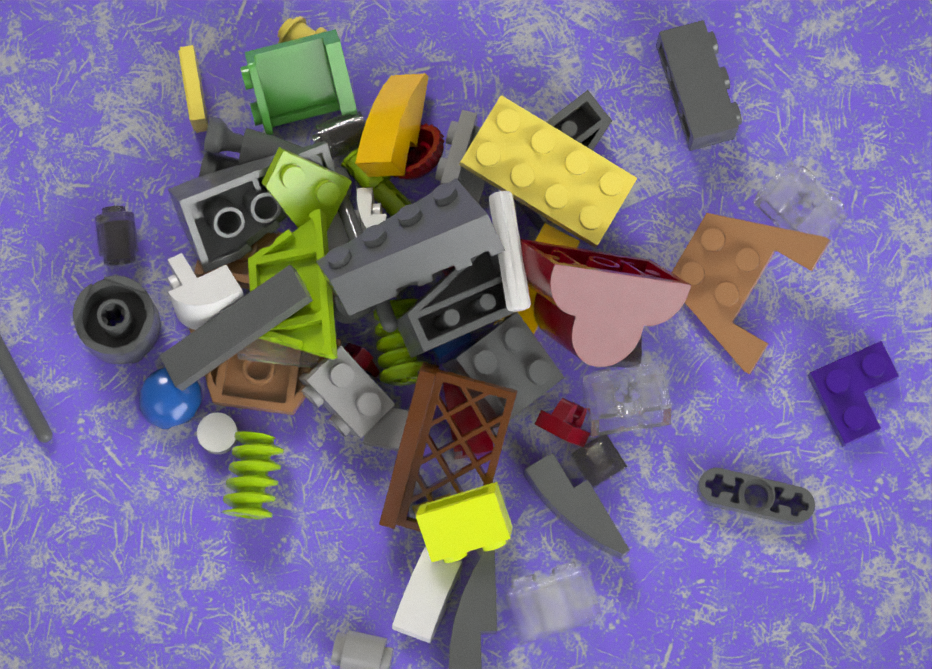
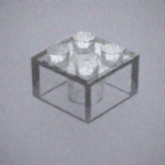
(552, 603)

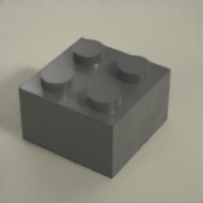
(508, 358)

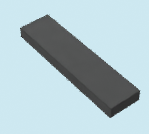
(236, 327)

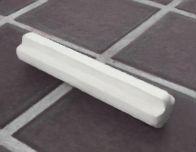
(510, 260)

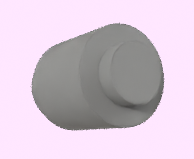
(361, 651)

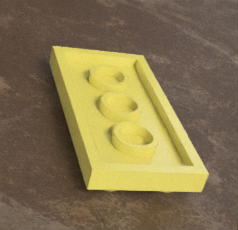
(548, 171)

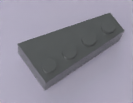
(410, 247)

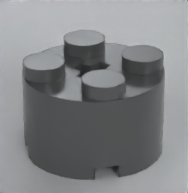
(107, 300)

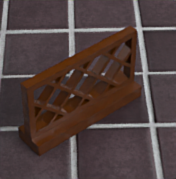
(416, 436)

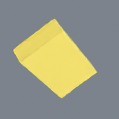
(193, 88)

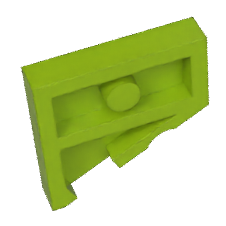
(304, 187)

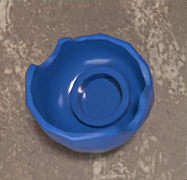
(165, 404)

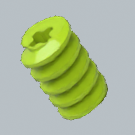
(396, 359)
(252, 474)

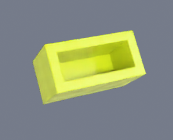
(464, 523)

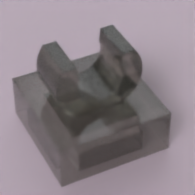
(599, 460)

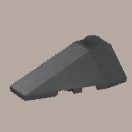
(232, 208)

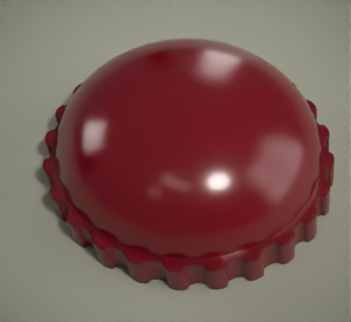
(427, 153)

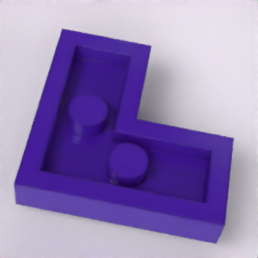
(843, 388)

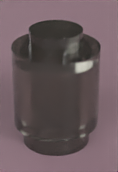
(340, 133)
(116, 235)

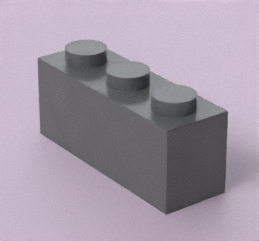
(698, 85)

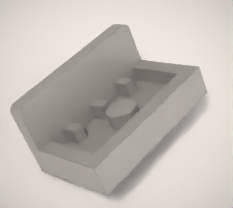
(460, 138)
(346, 393)

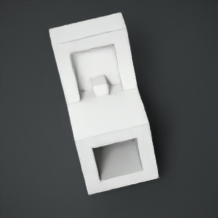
(203, 297)

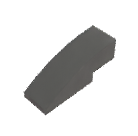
(575, 506)
(474, 615)

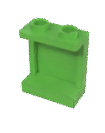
(298, 80)

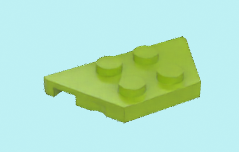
(313, 325)

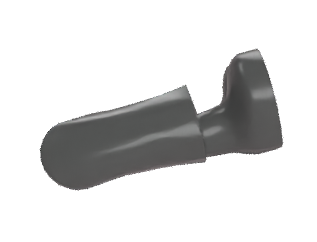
(251, 146)

